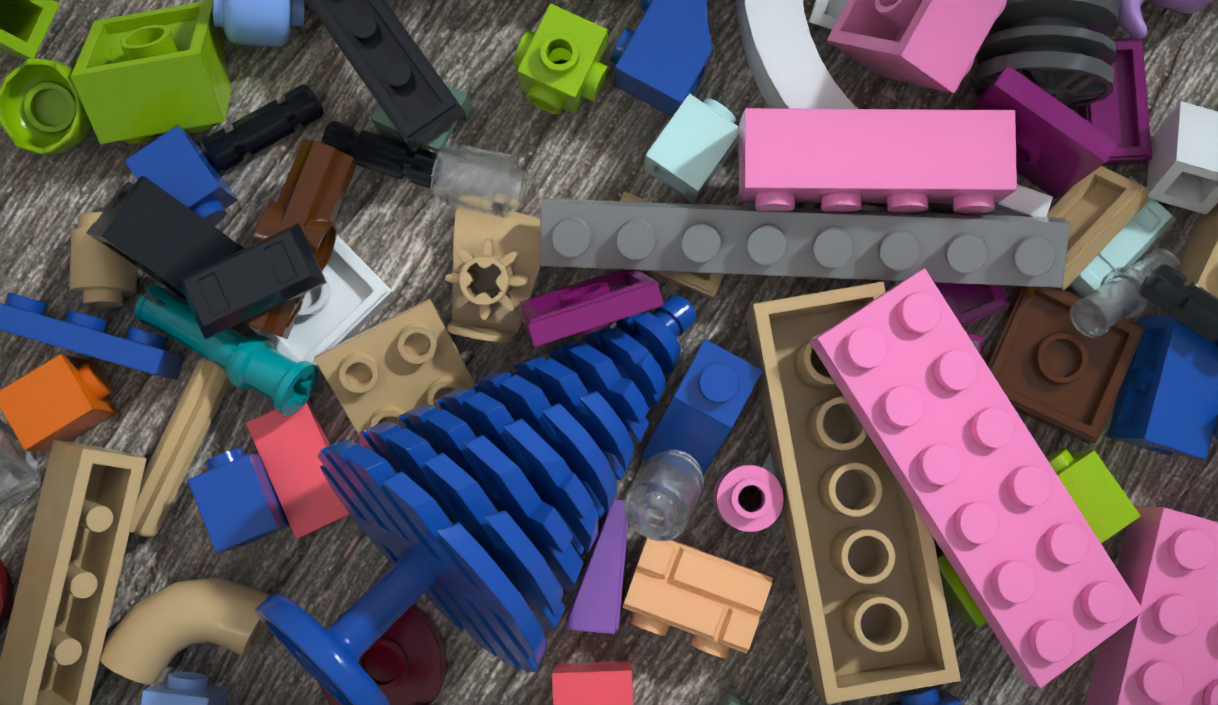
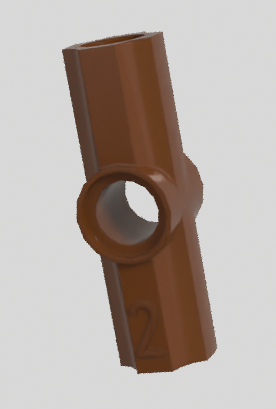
(313, 200)

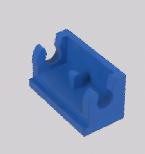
(1169, 391)

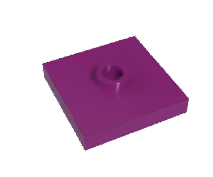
(1052, 140)
(588, 305)

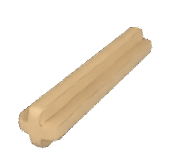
(178, 446)

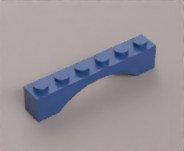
(665, 53)

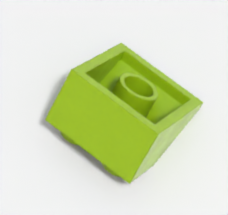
(153, 73)

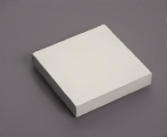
(334, 309)

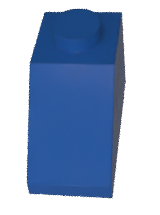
(704, 405)

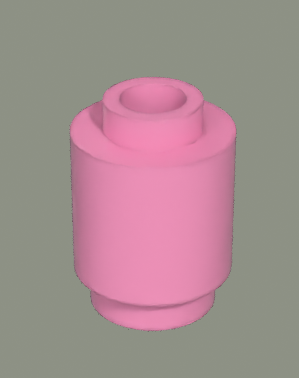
(726, 498)

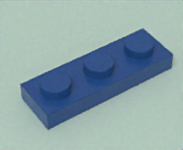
(87, 336)

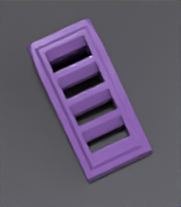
(600, 589)

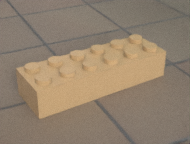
(852, 535)

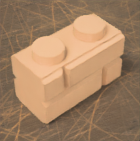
(696, 594)

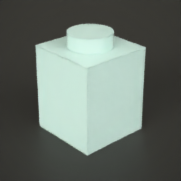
(693, 147)

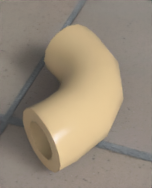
(179, 617)

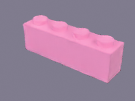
(877, 158)

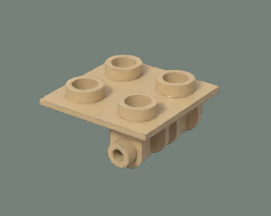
(395, 367)

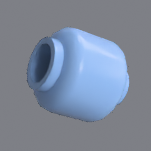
(258, 21)

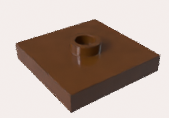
(1054, 368)

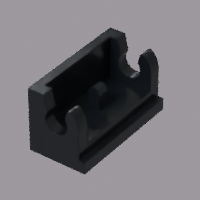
(159, 234)

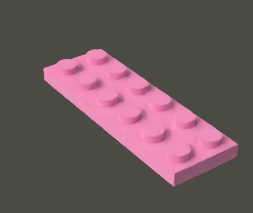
(977, 478)

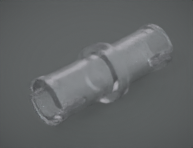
(1118, 295)

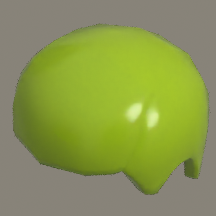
(43, 108)

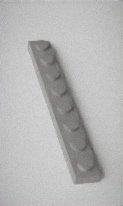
(803, 242)

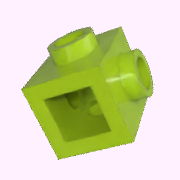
(562, 61)

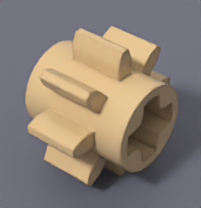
(469, 276)

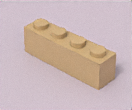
(69, 575)

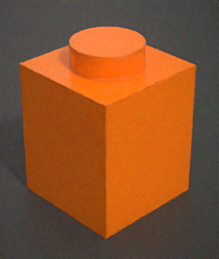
(57, 402)

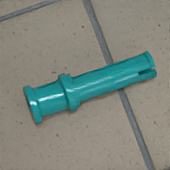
(247, 360)

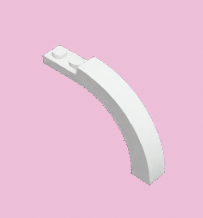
(795, 78)

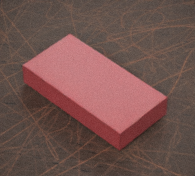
(290, 457)

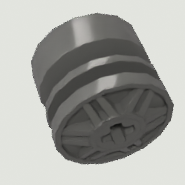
(1054, 46)

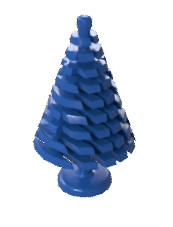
(489, 498)

